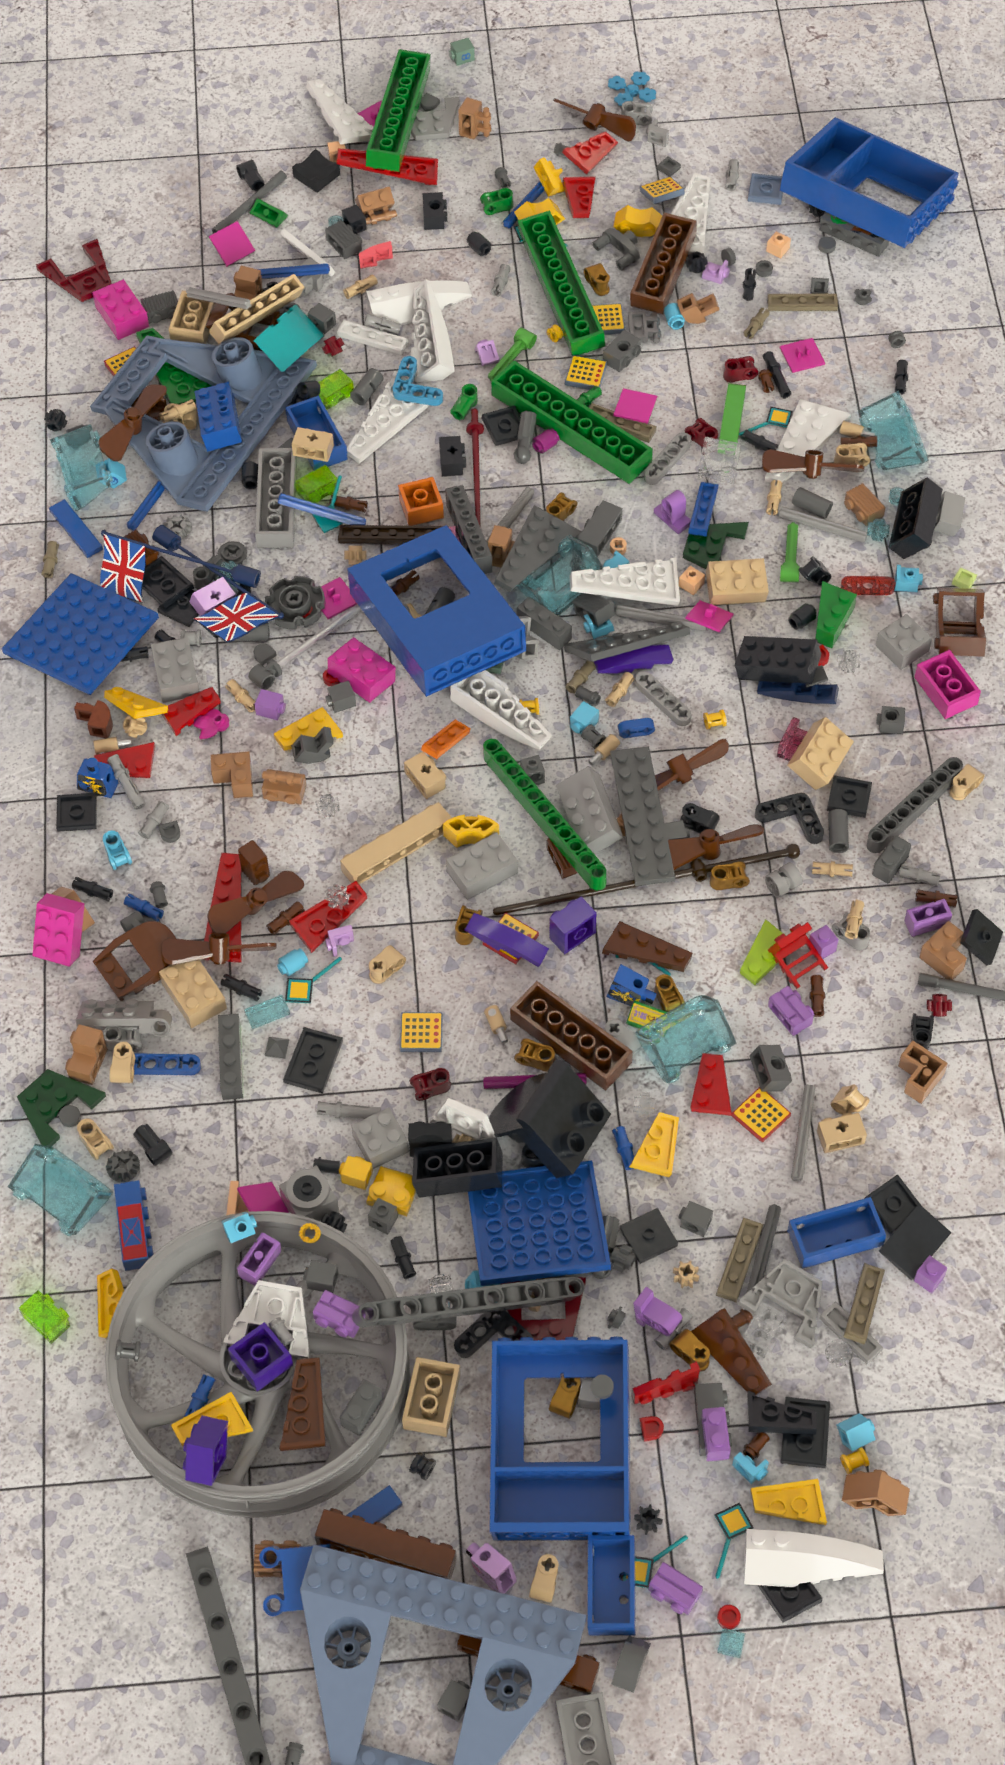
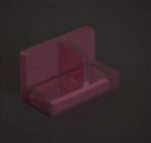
(791, 740)

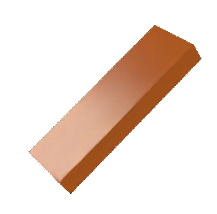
(445, 739)

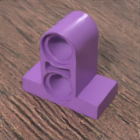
(673, 511)
(655, 1313)

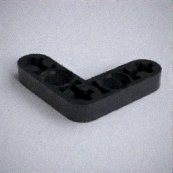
(793, 809)
(498, 1325)

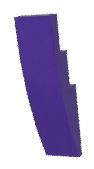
(636, 659)
(506, 938)

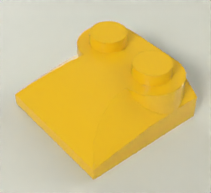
(393, 1188)

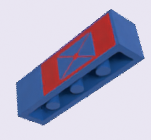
(132, 1224)

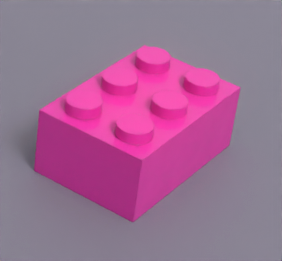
(120, 309)
(363, 668)
(947, 684)
(58, 929)

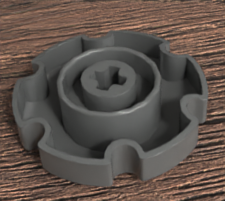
(295, 600)

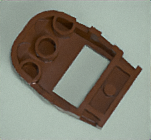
(148, 941)

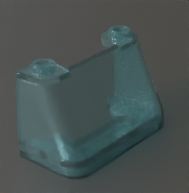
(896, 433)
(82, 465)
(553, 584)
(684, 1035)
(60, 1188)

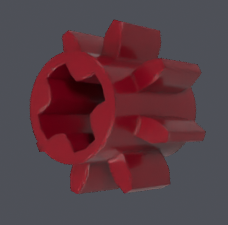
(333, 346)
(939, 1005)

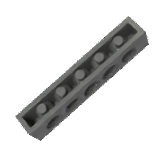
(468, 527)

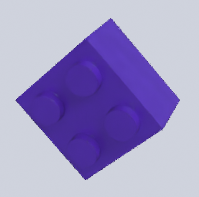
(572, 925)
(260, 1356)
(205, 1450)

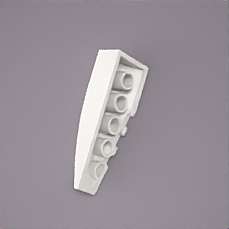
(397, 300)
(430, 337)
(497, 707)
(797, 1558)

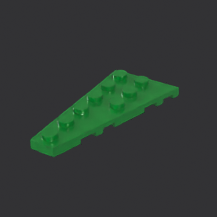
(179, 384)

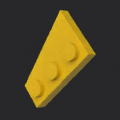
(134, 704)
(658, 1146)
(224, 1408)
(791, 1500)

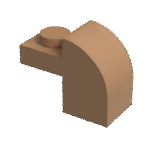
(696, 311)

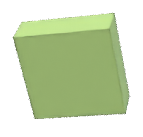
(964, 579)

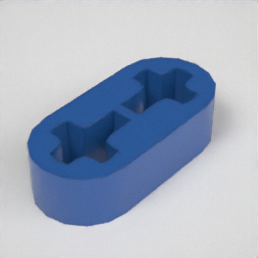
(636, 727)

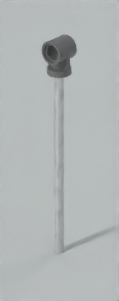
(265, 676)

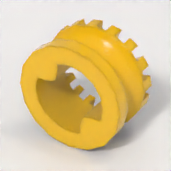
(555, 333)
(312, 1227)

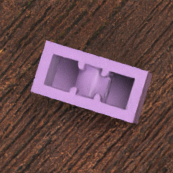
(211, 596)

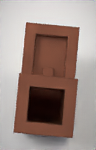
(98, 718)

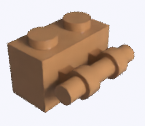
(471, 119)
(376, 201)
(283, 786)

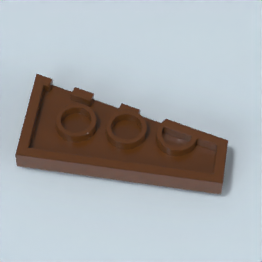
(637, 944)
(732, 1351)
(305, 1413)

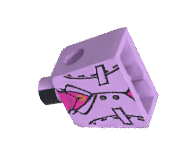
(492, 1567)

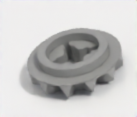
(185, 525)

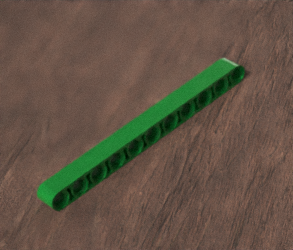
(545, 815)

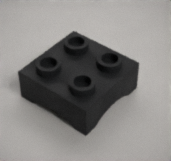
(316, 171)
(428, 1134)

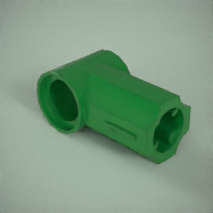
(465, 402)

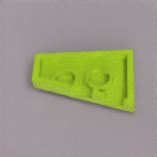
(759, 960)

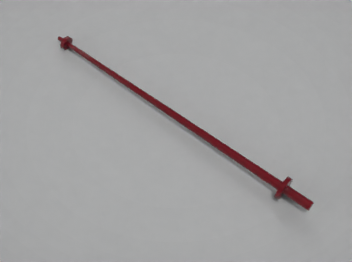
(475, 429)

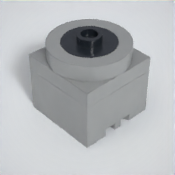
(308, 1194)

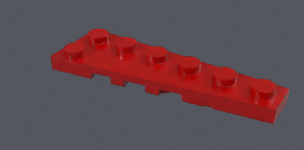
(412, 167)
(228, 888)

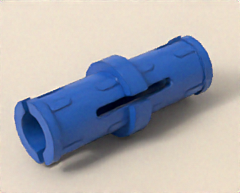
(143, 907)
(624, 1146)
(200, 1396)

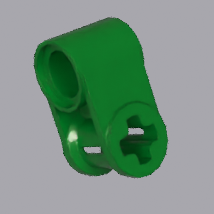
(499, 201)

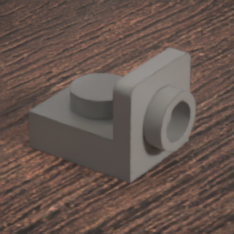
(656, 134)

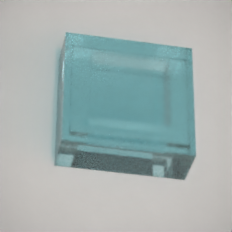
(731, 1643)

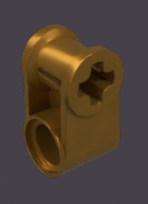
(597, 278)
(561, 506)
(732, 876)
(463, 919)
(670, 997)
(532, 1054)
(689, 1347)
(565, 1398)

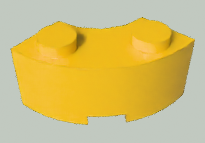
(529, 209)
(639, 221)
(468, 829)

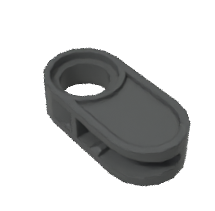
(436, 1324)

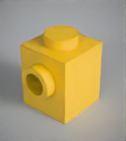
(356, 1172)

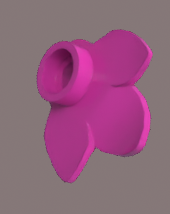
(211, 723)

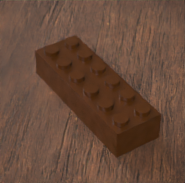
(663, 263)
(571, 1035)
(384, 1545)

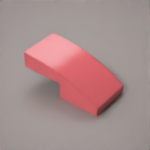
(378, 252)

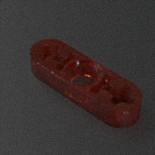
(874, 580)

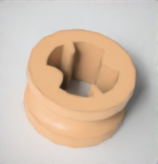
(618, 541)

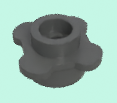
(863, 296)
(616, 1318)

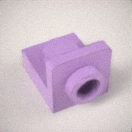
(715, 272)
(487, 352)
(339, 936)

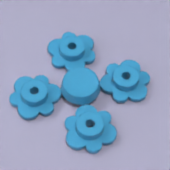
(632, 90)

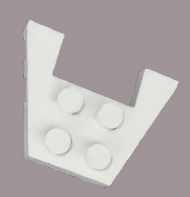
(464, 1119)
(269, 1302)

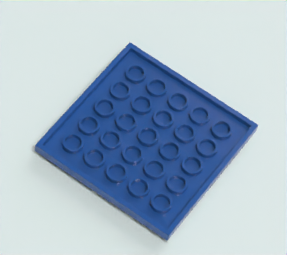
(80, 633)
(539, 1226)

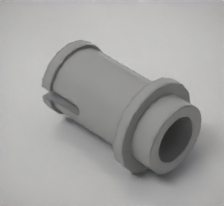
(281, 1332)

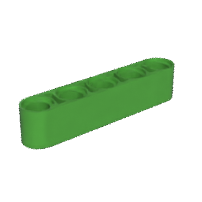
(732, 412)

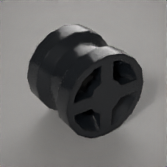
(422, 1466)

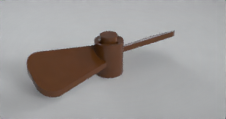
(619, 124)
(117, 439)
(811, 465)
(681, 768)
(707, 844)
(227, 914)
(217, 949)

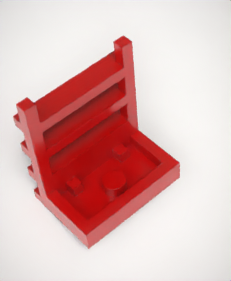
(788, 944)

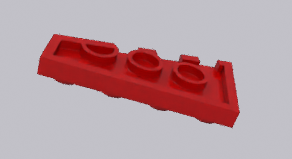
(314, 923)

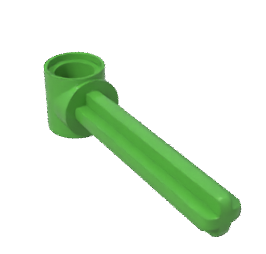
(522, 340)
(790, 568)

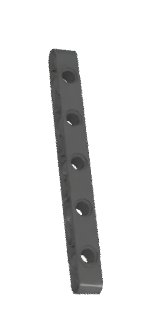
(468, 1301)
(227, 1654)

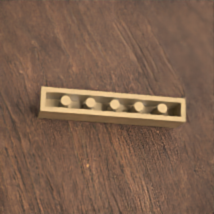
(261, 307)
(395, 844)

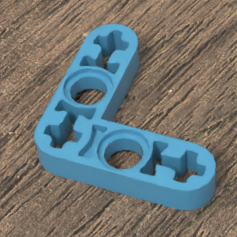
(409, 388)

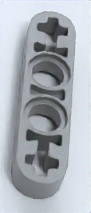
(665, 457)
(660, 700)

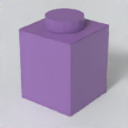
(269, 704)
(824, 941)
(930, 1274)

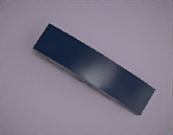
(799, 693)

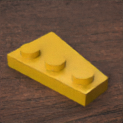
(307, 726)
(108, 1296)

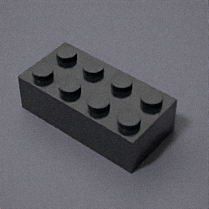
(915, 518)
(778, 659)
(457, 1167)

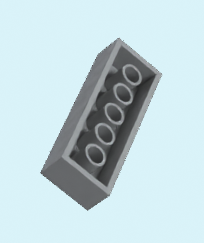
(275, 476)

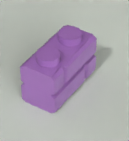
(927, 917)
(791, 1010)
(259, 1259)
(337, 1314)
(715, 1434)
(675, 1589)

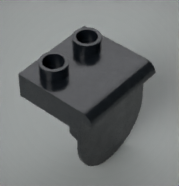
(553, 1117)

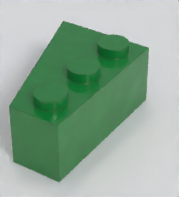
(833, 613)

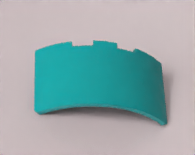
(289, 338)

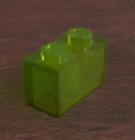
(335, 388)
(316, 484)
(45, 1316)

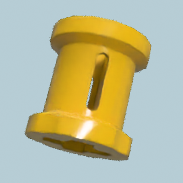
(532, 705)
(714, 719)
(854, 1460)

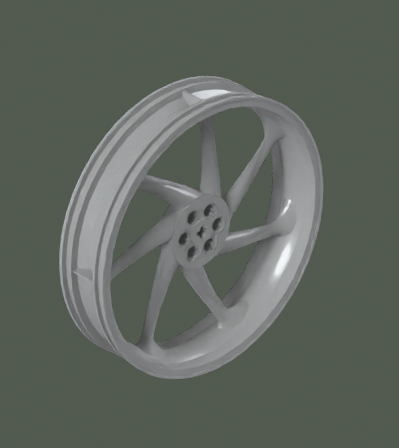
(227, 1494)

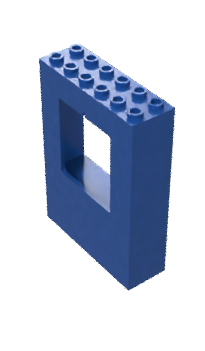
(843, 157)
(450, 640)
(558, 1497)

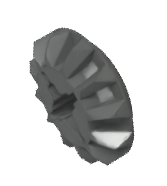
(233, 547)
(120, 1174)

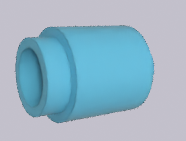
(673, 316)
(292, 962)

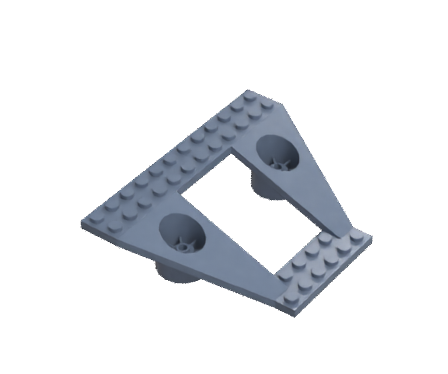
(177, 460)
(361, 1596)

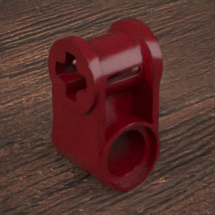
(738, 369)
(700, 430)
(429, 1083)

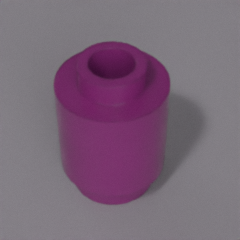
(545, 440)

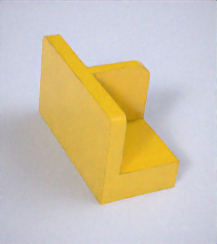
(549, 177)

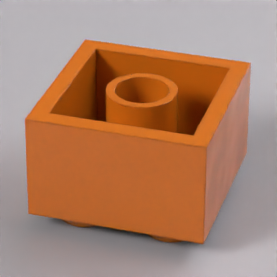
(421, 501)

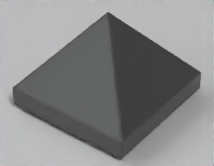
(819, 285)
(277, 1047)

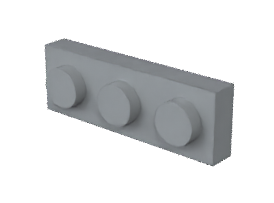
(836, 1319)

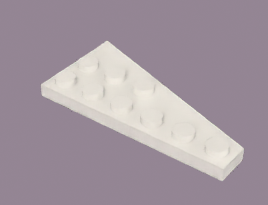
(341, 117)
(695, 207)
(383, 422)
(808, 430)
(635, 581)

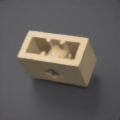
(312, 444)
(425, 774)
(841, 1132)

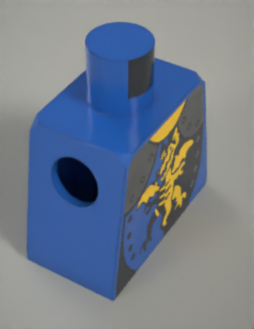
(96, 778)
(630, 987)

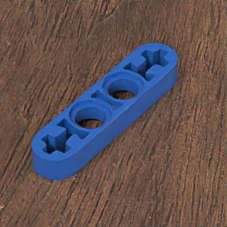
(162, 1059)

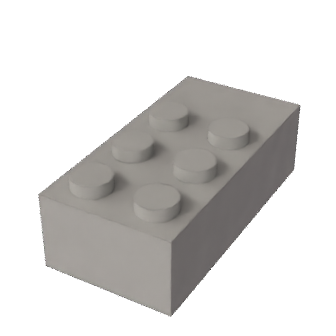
(589, 809)

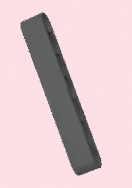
(912, 812)

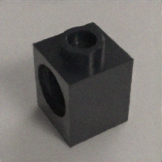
(355, 218)

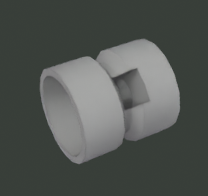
(781, 881)

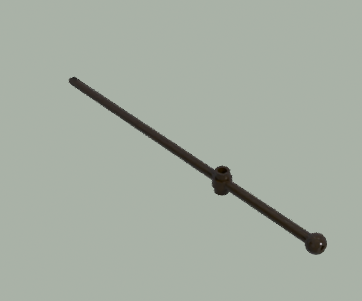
(697, 870)

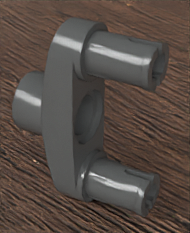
(623, 242)

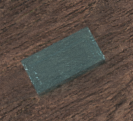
(267, 1011)

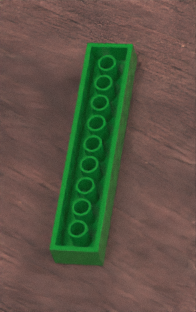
(398, 110)
(561, 283)
(573, 422)

